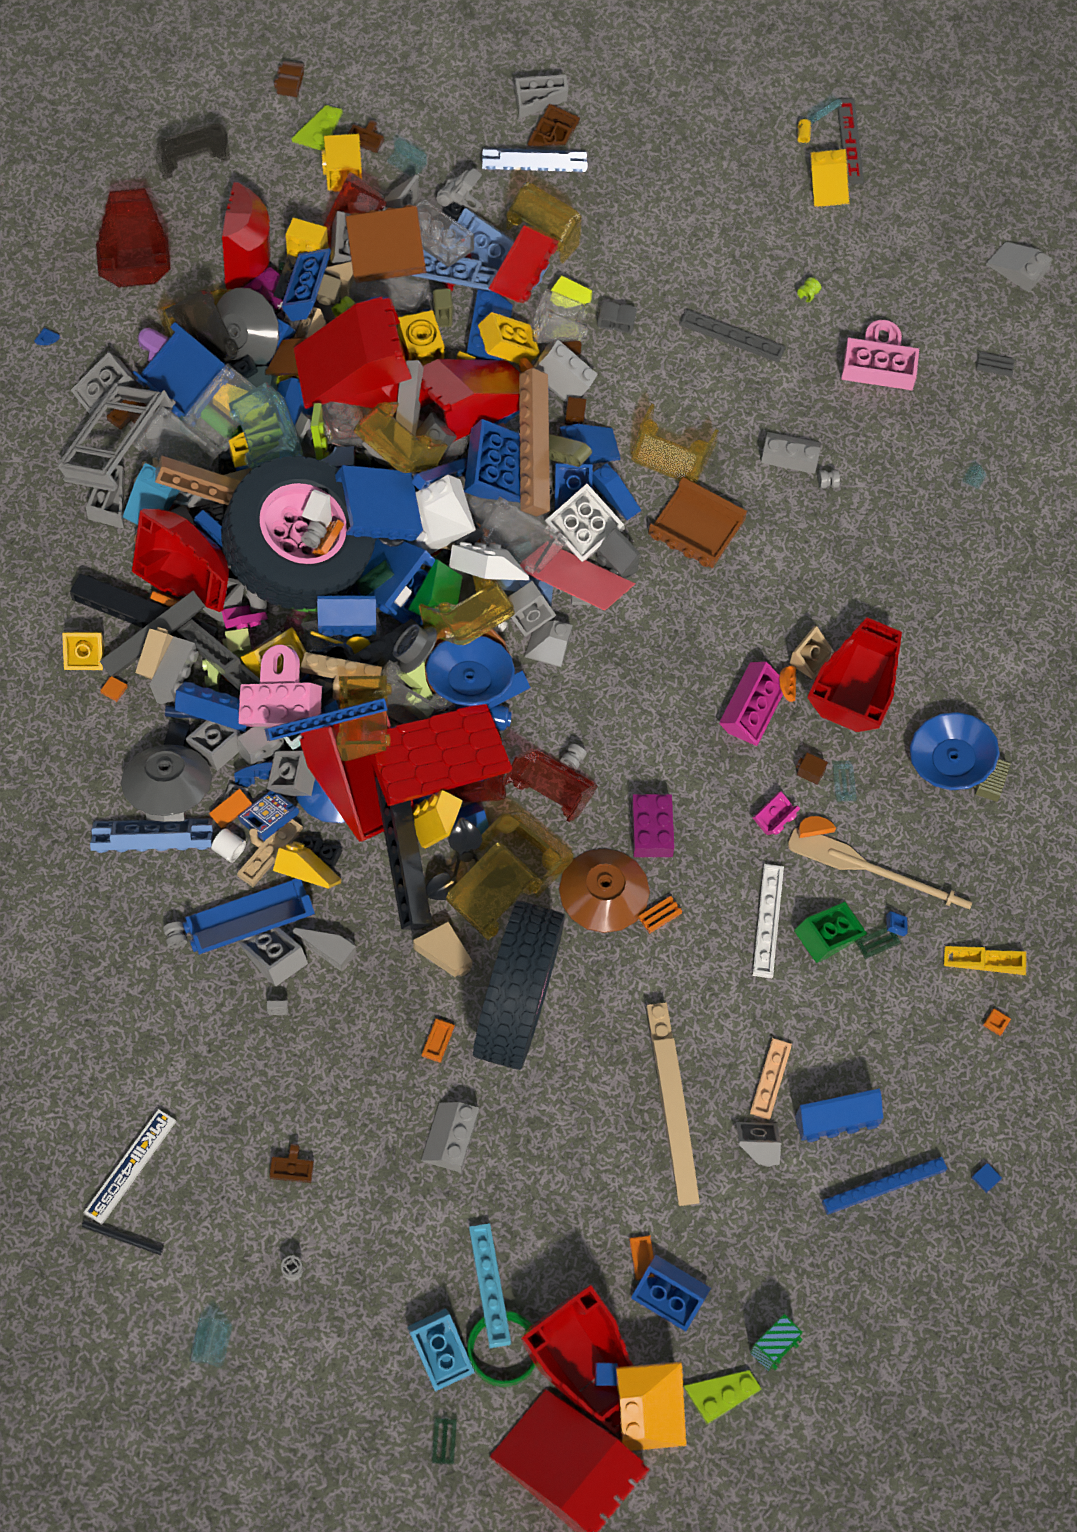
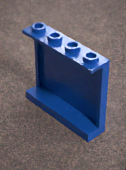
(181, 370)
(380, 503)
(404, 561)

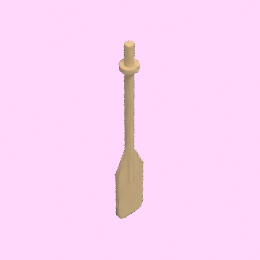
(846, 858)

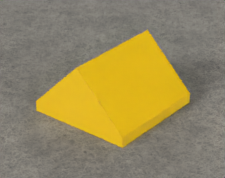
(83, 650)

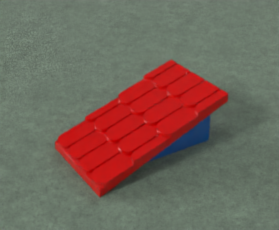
(440, 754)

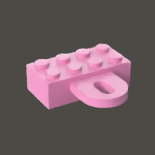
(879, 361)
(278, 696)

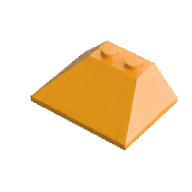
(651, 1406)

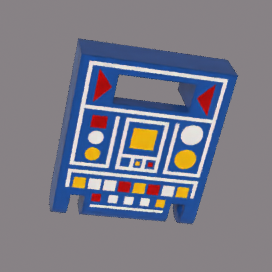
(270, 810)

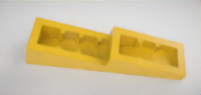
(987, 960)

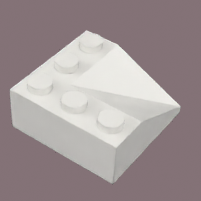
(443, 514)
(584, 522)
(486, 561)

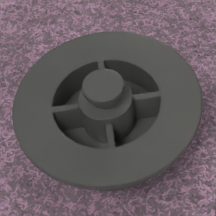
(414, 647)

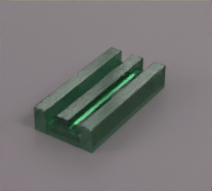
(374, 578)
(863, 950)
(445, 1421)

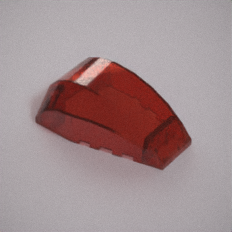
(132, 241)

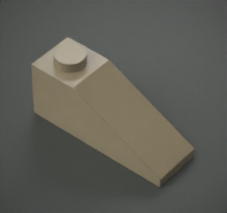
(329, 290)

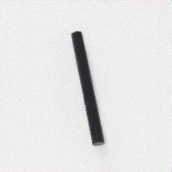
(122, 1237)

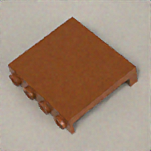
(385, 244)
(698, 523)

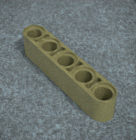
(568, 450)

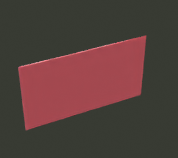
(583, 580)

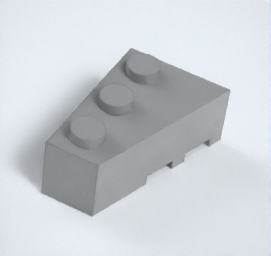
(536, 93)
(107, 505)

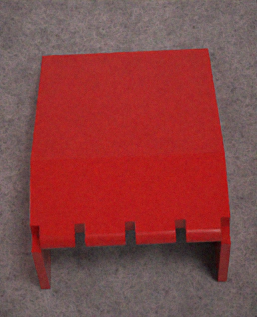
(352, 354)
(470, 391)
(346, 783)
(569, 1463)

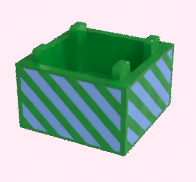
(777, 1343)

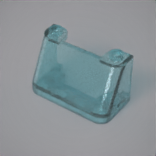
(265, 425)

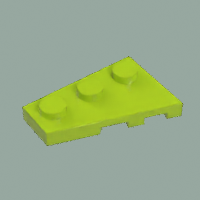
(319, 126)
(318, 432)
(721, 1394)

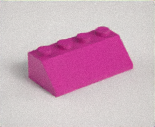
(753, 703)

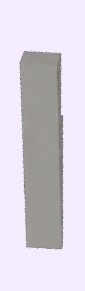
(408, 397)

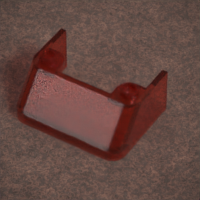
(553, 780)

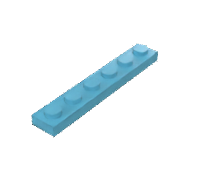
(490, 1286)

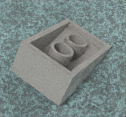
(1020, 264)
(99, 381)
(274, 954)

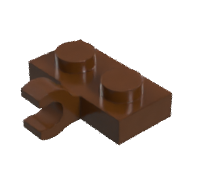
(367, 137)
(121, 417)
(292, 1168)

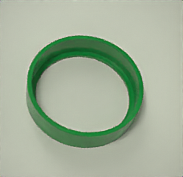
(511, 1316)

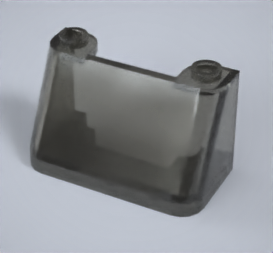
(191, 143)
(202, 321)

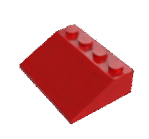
(524, 264)

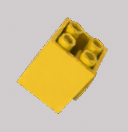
(340, 158)
(421, 337)

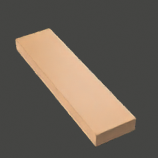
(771, 1078)

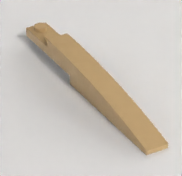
(673, 1104)

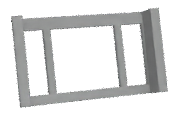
(102, 478)

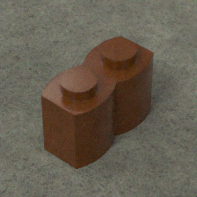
(289, 78)

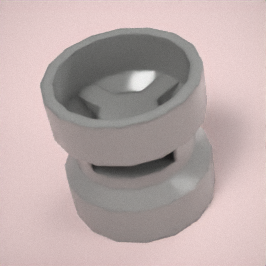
(829, 479)
(314, 534)
(573, 756)
(175, 935)
(291, 1272)

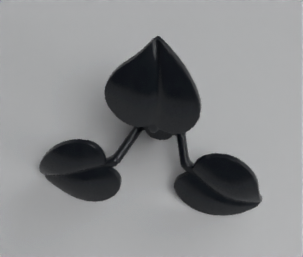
(464, 839)

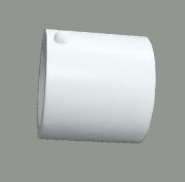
(228, 845)

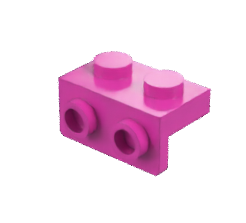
(242, 617)
(775, 814)

